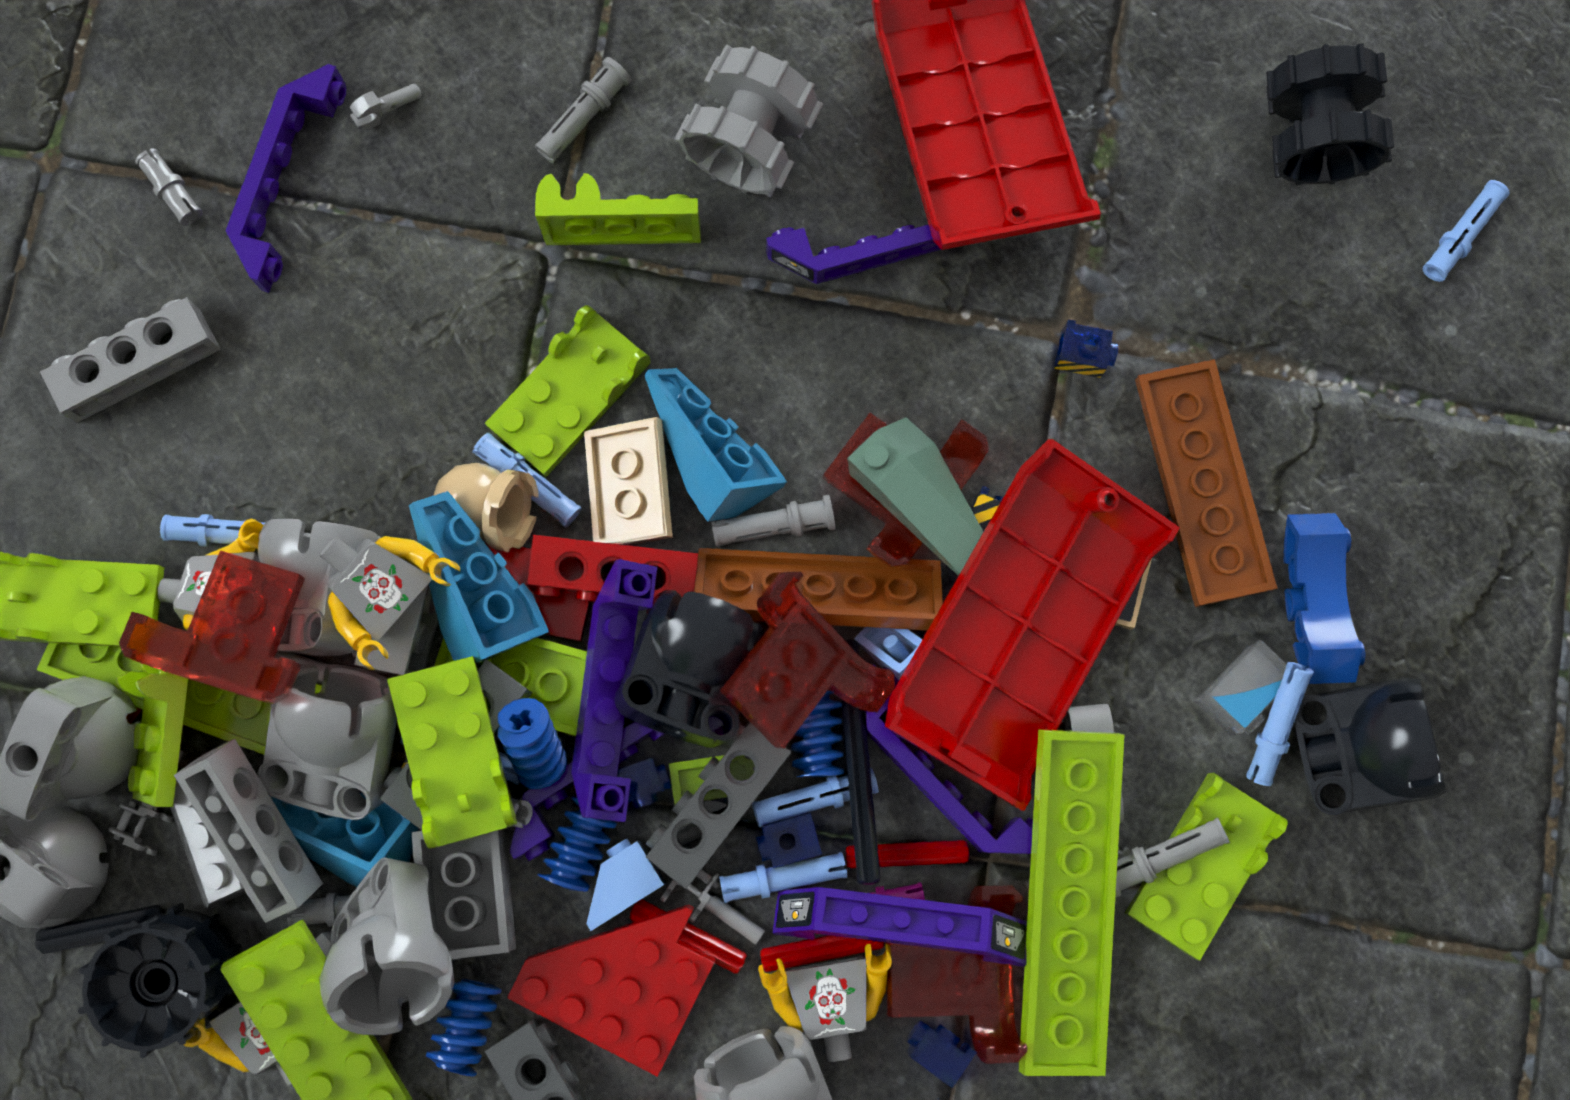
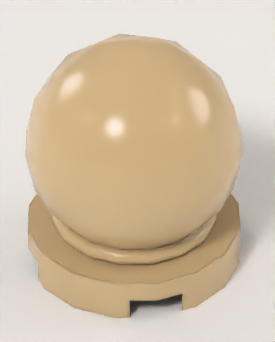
(494, 502)

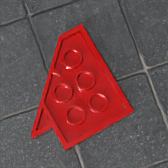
(620, 987)

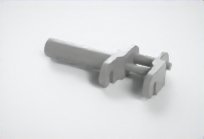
(145, 811)
(719, 908)

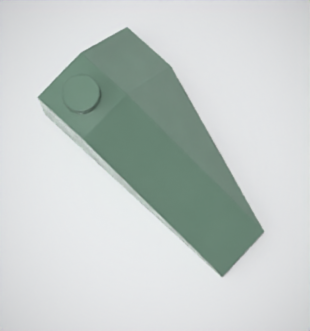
(916, 486)

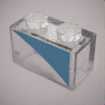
(1244, 689)

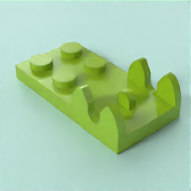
(613, 221)
(568, 391)
(73, 599)
(547, 670)
(157, 734)
(451, 752)
(1196, 895)

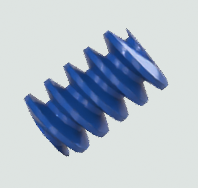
(818, 740)
(531, 743)
(577, 850)
(463, 1027)

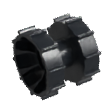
(1325, 101)
(122, 986)

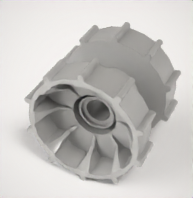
(759, 101)

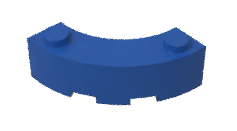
(1318, 597)

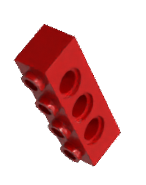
(549, 552)

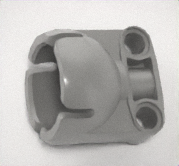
(289, 548)
(331, 742)
(66, 746)
(52, 867)
(386, 954)
(757, 1070)

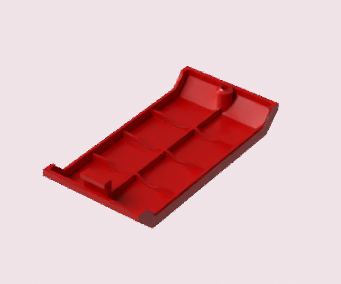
(980, 119)
(1026, 620)

